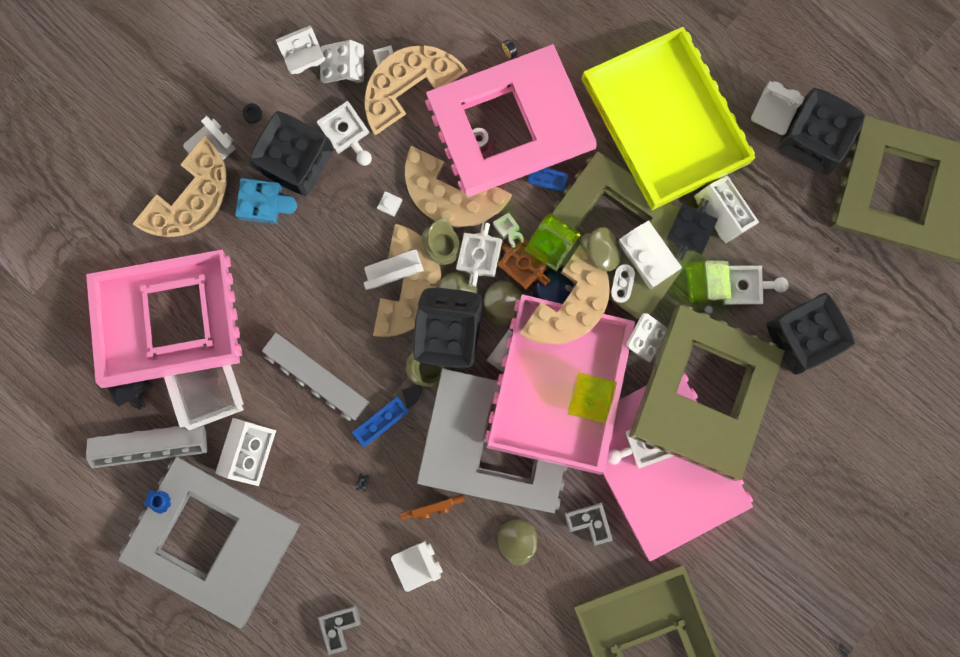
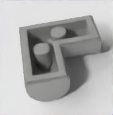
(594, 519)
(332, 626)

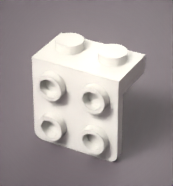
(300, 50)
(342, 62)
(776, 107)
(212, 131)
(646, 337)
(416, 566)

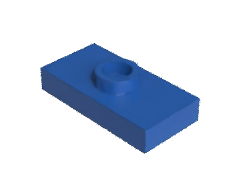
(549, 179)

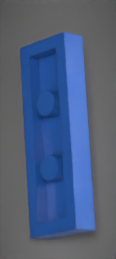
(380, 422)

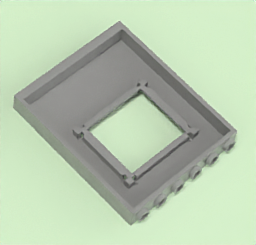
(456, 447)
(244, 560)

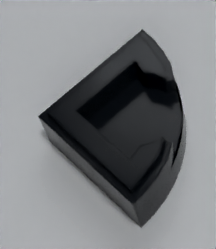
(411, 395)

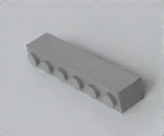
(315, 376)
(145, 446)

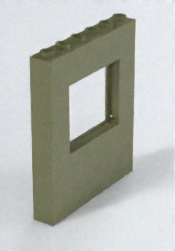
(583, 196)
(941, 210)
(695, 430)
(644, 612)

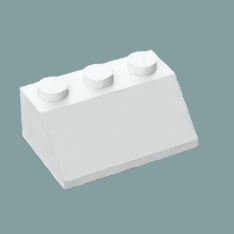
(729, 207)
(649, 254)
(245, 452)

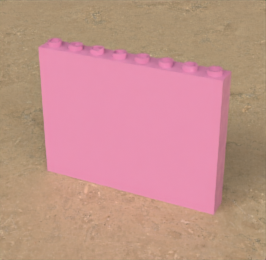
(538, 387)
(671, 497)

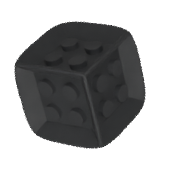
(821, 131)
(291, 153)
(447, 327)
(811, 333)

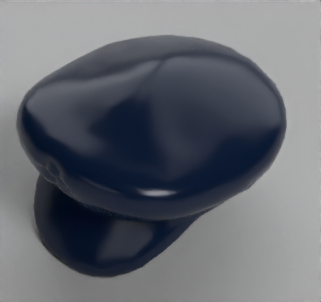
(555, 290)

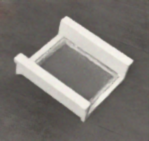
(204, 396)

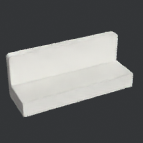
(392, 269)

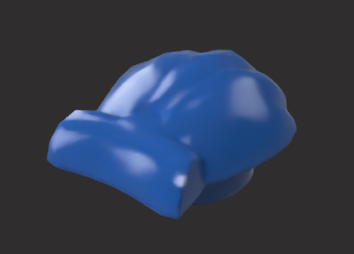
(158, 501)

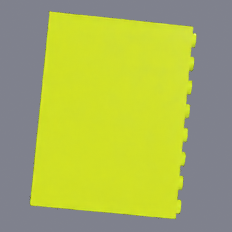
(667, 117)

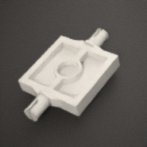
(479, 254)

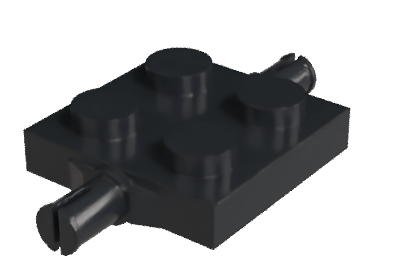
(692, 229)
(130, 392)

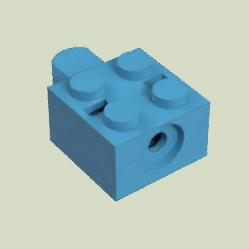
(263, 200)

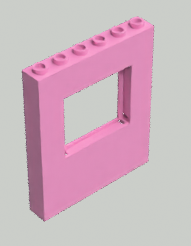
(546, 105)
(123, 327)

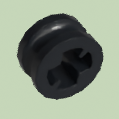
(362, 482)

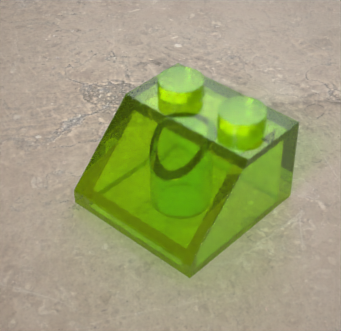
(552, 241)
(708, 281)
(591, 397)

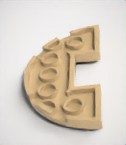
(401, 72)
(444, 201)
(196, 203)
(580, 310)
(399, 317)

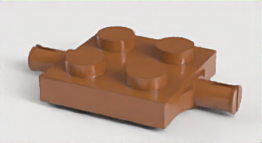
(522, 265)
(439, 507)

